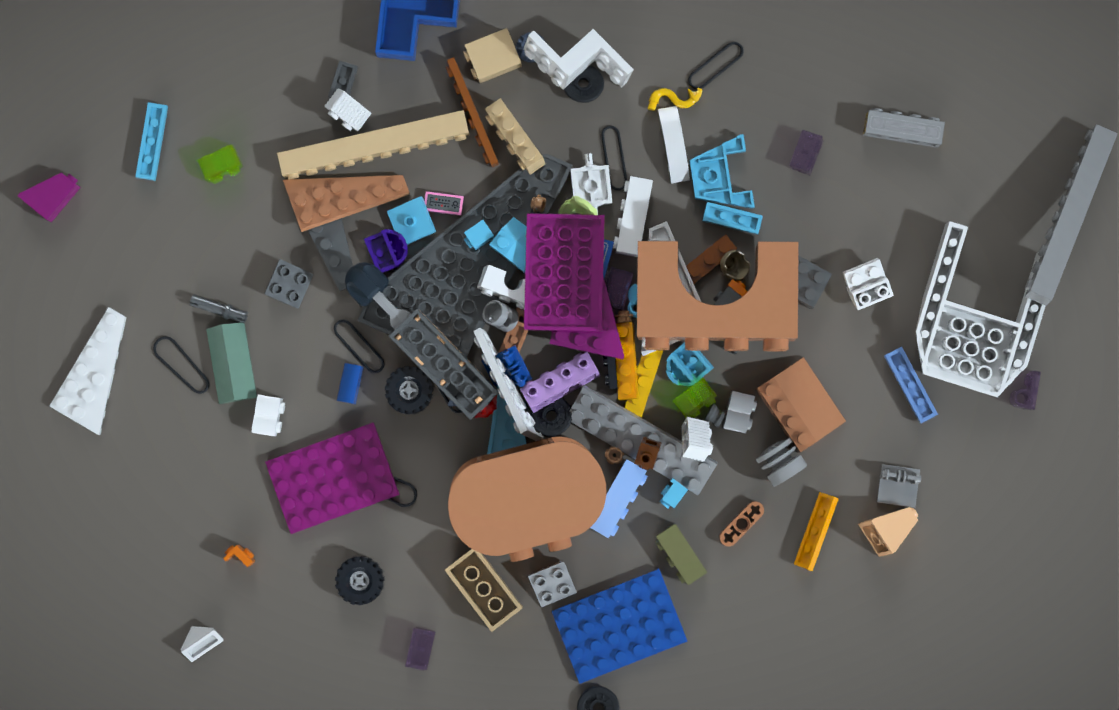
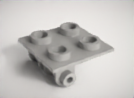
(898, 485)
(552, 583)

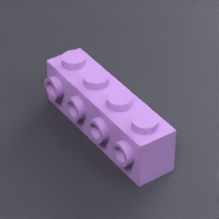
(560, 381)

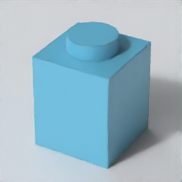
(478, 235)

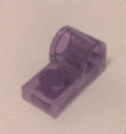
(1030, 393)

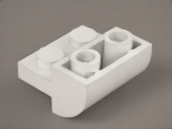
(867, 284)

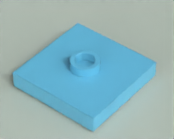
(412, 220)

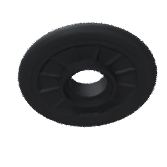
(588, 93)
(556, 426)
(600, 695)

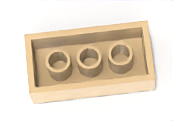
(484, 589)

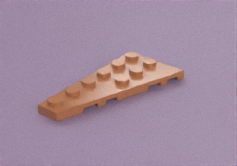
(331, 199)

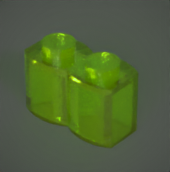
(220, 163)
(695, 398)

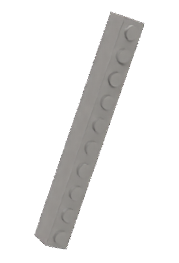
(1070, 215)

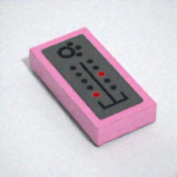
(444, 203)

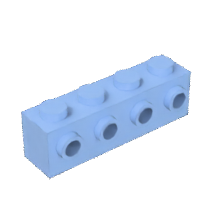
(618, 497)

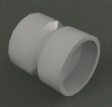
(500, 315)

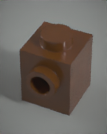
(647, 453)

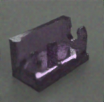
(806, 152)
(420, 648)

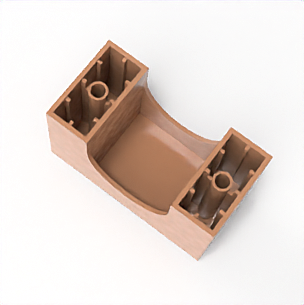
(762, 314)

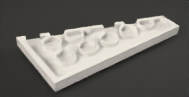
(90, 379)

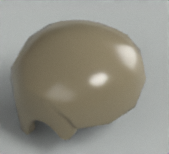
(734, 265)

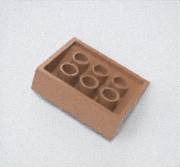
(800, 405)

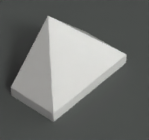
(200, 641)

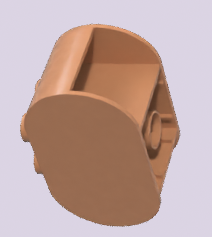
(527, 498)

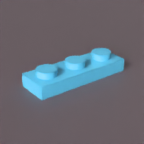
(732, 218)

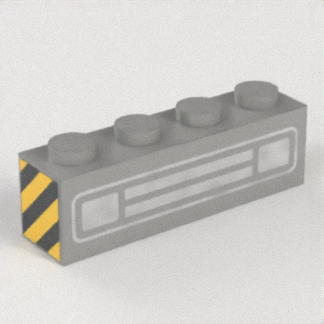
(903, 128)

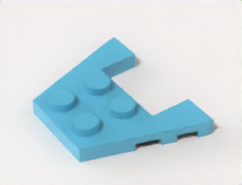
(712, 176)

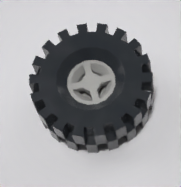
(402, 384)
(352, 587)

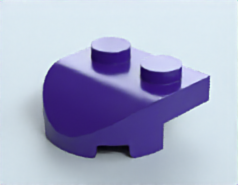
(387, 249)

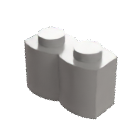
(738, 412)

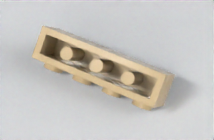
(516, 138)

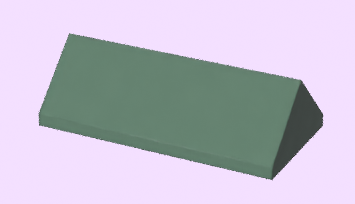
(231, 362)

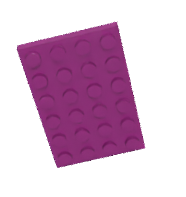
(564, 272)
(332, 478)

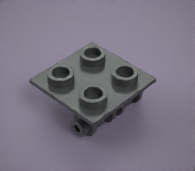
(288, 283)

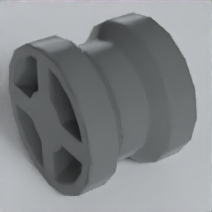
(715, 415)

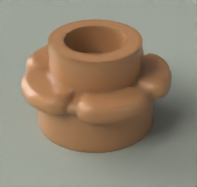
(538, 203)
(623, 317)
(609, 454)

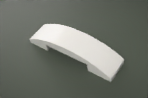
(674, 144)

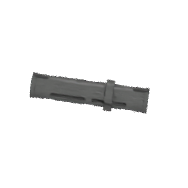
(226, 311)

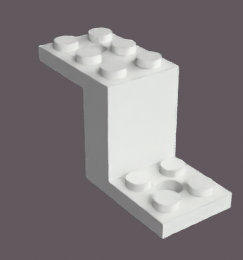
(577, 59)

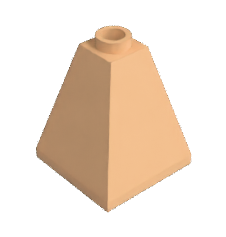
(889, 530)

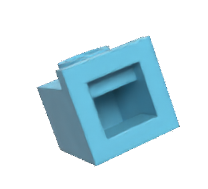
(672, 494)

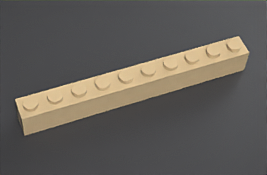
(373, 144)

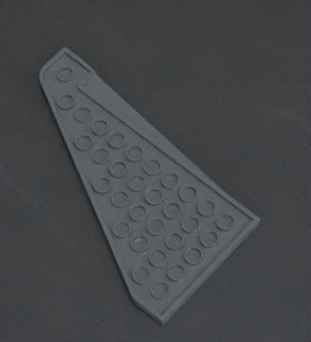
(447, 272)

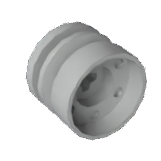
(781, 462)

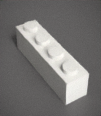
(634, 215)

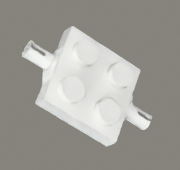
(592, 183)

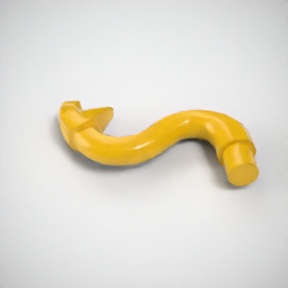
(657, 94)

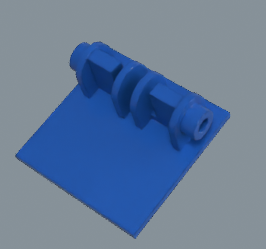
(515, 366)

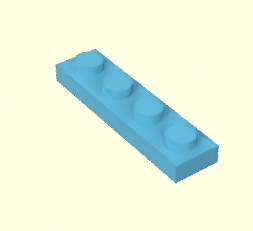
(151, 141)

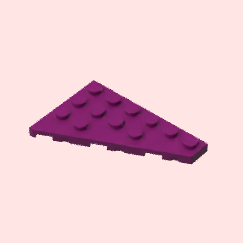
(601, 343)

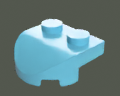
(687, 366)

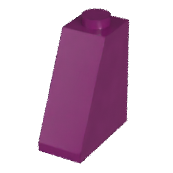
(51, 195)

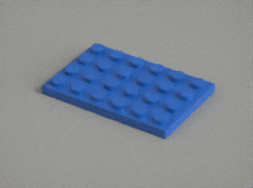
(619, 626)

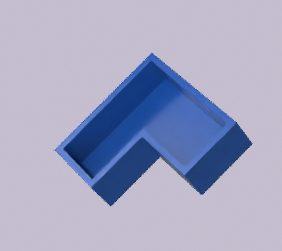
(401, 20)

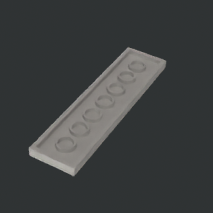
(626, 430)

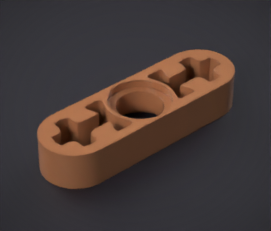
(747, 509)

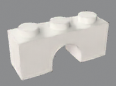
(493, 283)

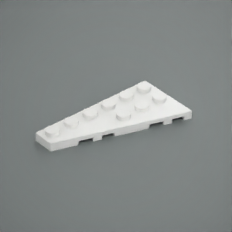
(507, 389)

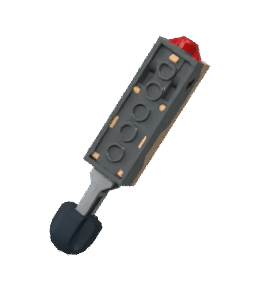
(426, 346)

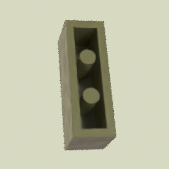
(680, 554)

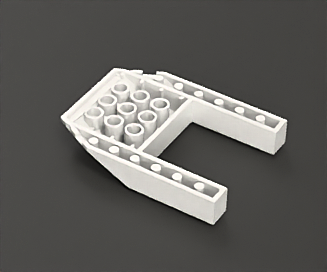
(967, 343)

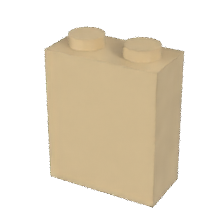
(492, 56)

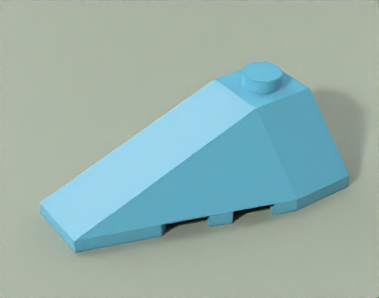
(511, 243)

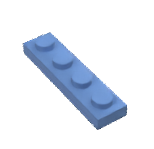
(910, 385)

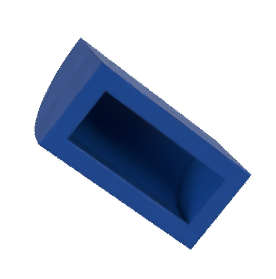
(350, 383)

